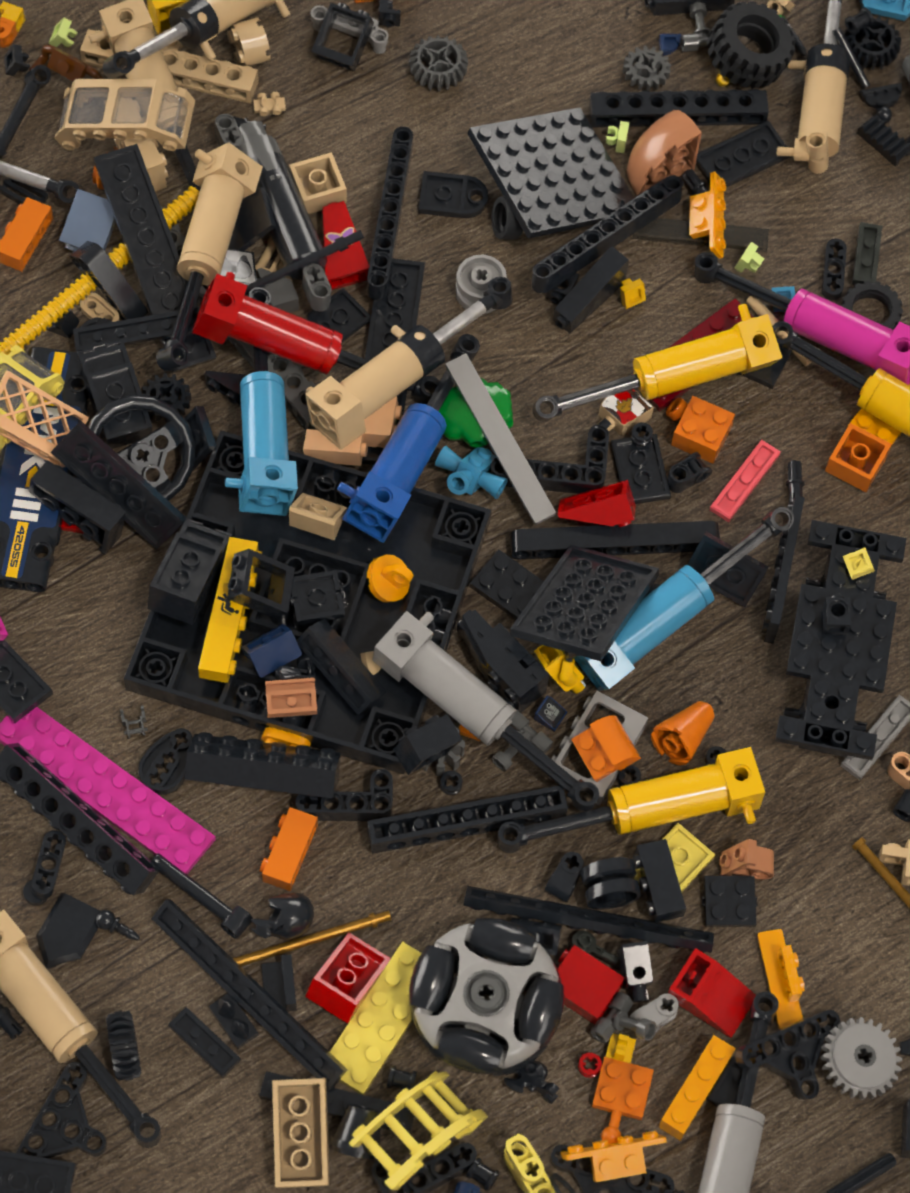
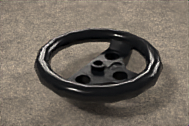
(175, 430)

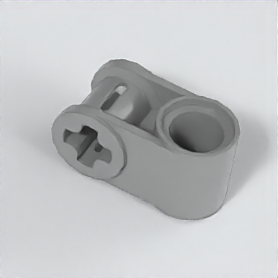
(654, 1012)

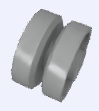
(474, 277)

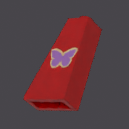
(351, 264)

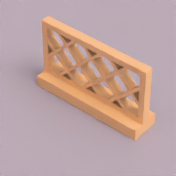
(20, 434)

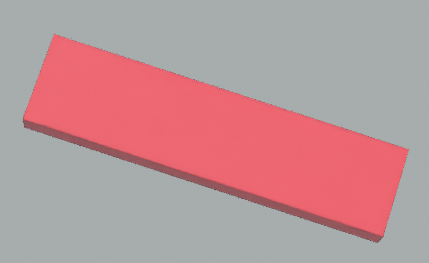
(745, 481)

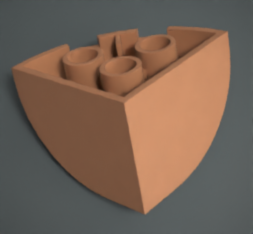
(663, 150)

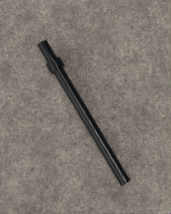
(339, 245)

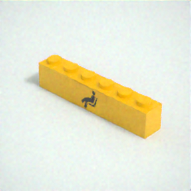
(225, 621)

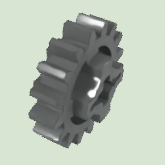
(646, 68)

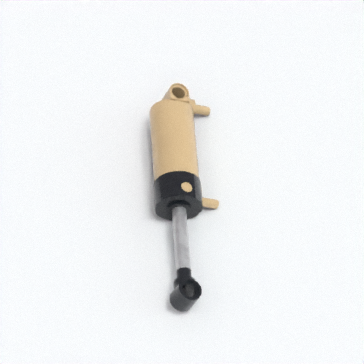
(193, 26)
(823, 98)

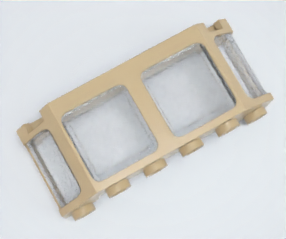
(125, 111)

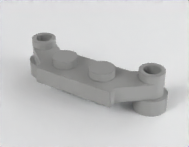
(378, 37)

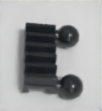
(883, 138)

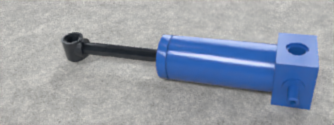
(388, 485)

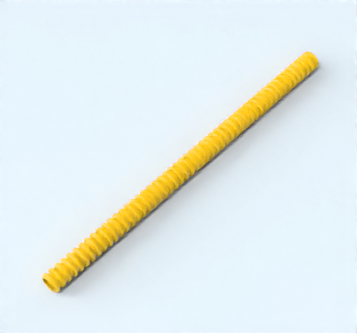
(85, 285)

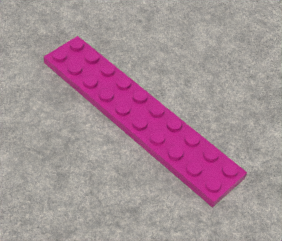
(110, 790)

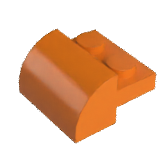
(605, 747)

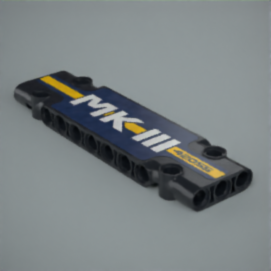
(25, 522)

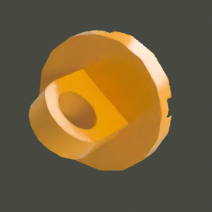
(389, 578)

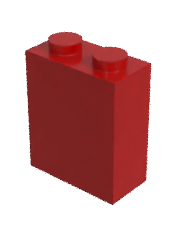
(587, 983)

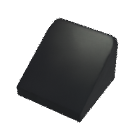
(65, 325)

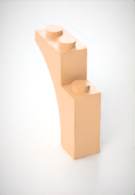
(378, 431)

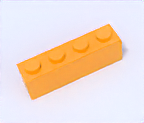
(696, 1087)

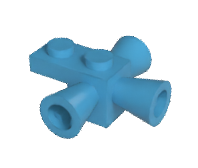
(471, 472)

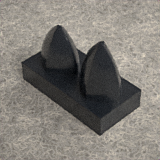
(233, 1020)

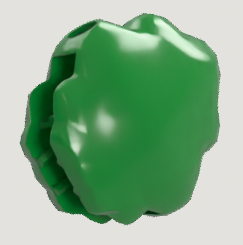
(462, 423)

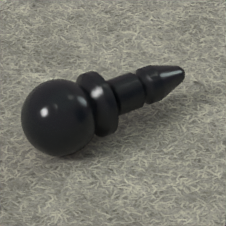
(107, 921)

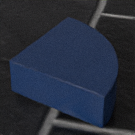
(669, 43)

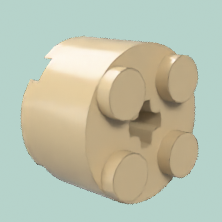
(249, 42)

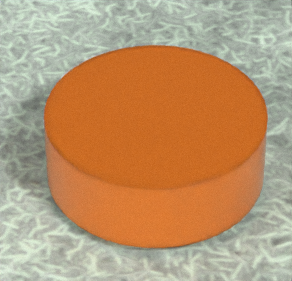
(676, 409)

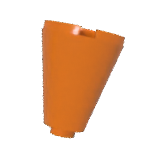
(683, 732)

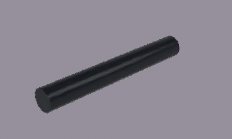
(853, 61)

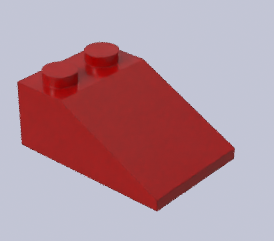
(602, 506)
(347, 977)

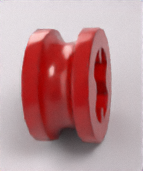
(589, 1073)

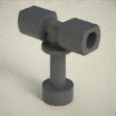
(691, 42)
(521, 724)
(618, 1020)

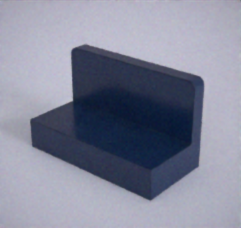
(272, 650)

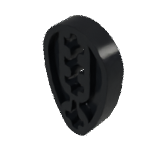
(155, 757)

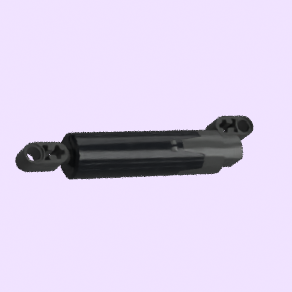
(294, 232)

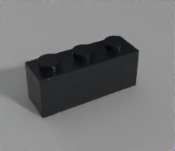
(659, 881)

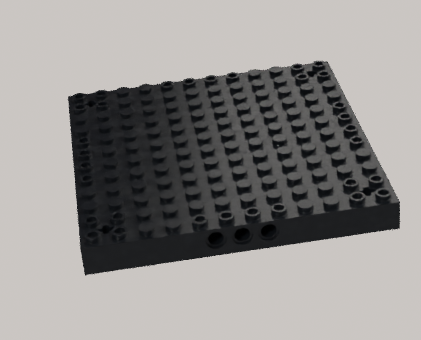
(423, 538)

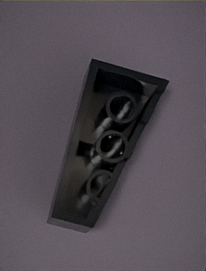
(79, 505)

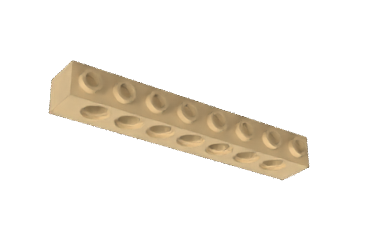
(182, 61)

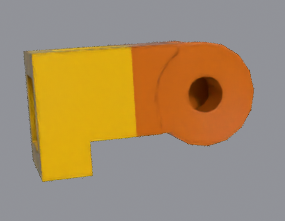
(10, 23)

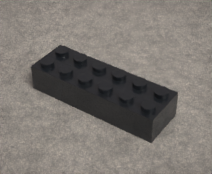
(263, 765)

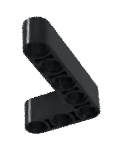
(560, 471)

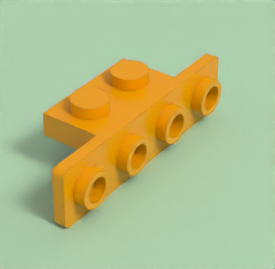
(708, 215)
(782, 976)
(615, 1159)

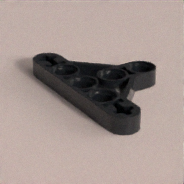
(782, 1057)
(67, 1114)
(620, 1185)

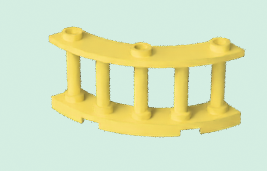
(460, 1125)

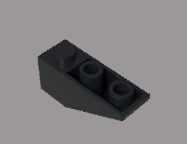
(226, 384)

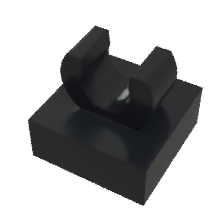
(15, 59)

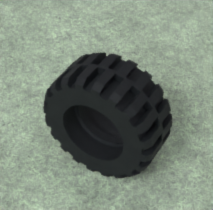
(764, 28)

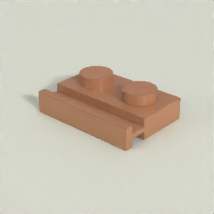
(291, 697)

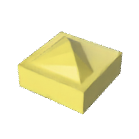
(858, 563)

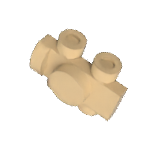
(269, 106)

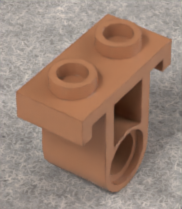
(748, 860)

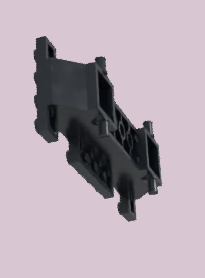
(840, 663)

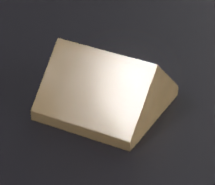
(316, 515)

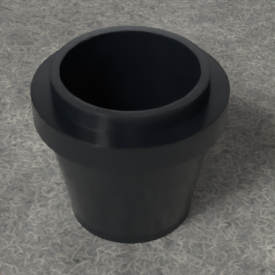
(353, 1118)

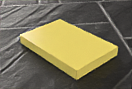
(687, 854)

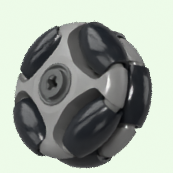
(464, 953)

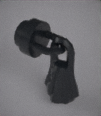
(304, 665)

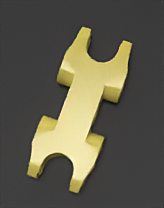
(529, 1164)

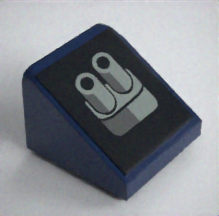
(550, 713)

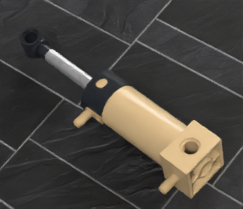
(341, 407)

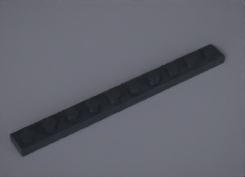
(595, 920)
(249, 994)

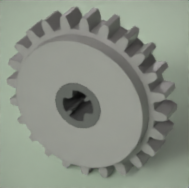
(858, 1075)

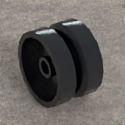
(610, 883)

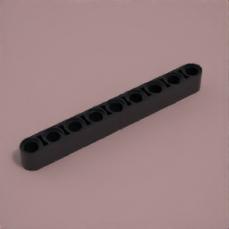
(390, 213)
(607, 233)
(611, 540)

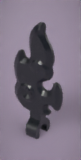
(534, 1078)

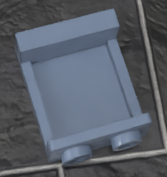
(88, 220)

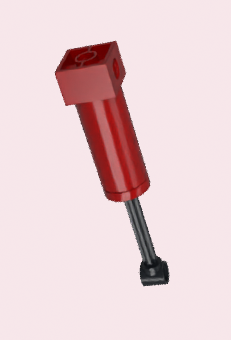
(233, 314)

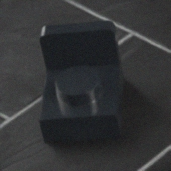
(387, 15)

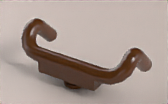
(65, 64)

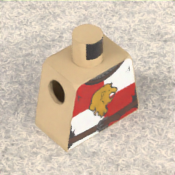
(624, 411)

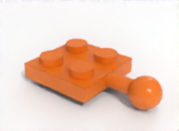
(623, 1092)

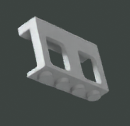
(633, 723)

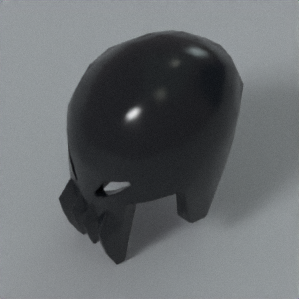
(290, 918)

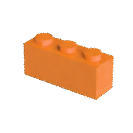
(24, 233)
(289, 848)

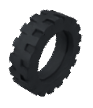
(878, 292)

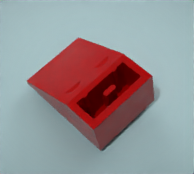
(712, 993)

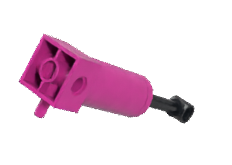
(825, 322)

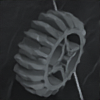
(436, 56)

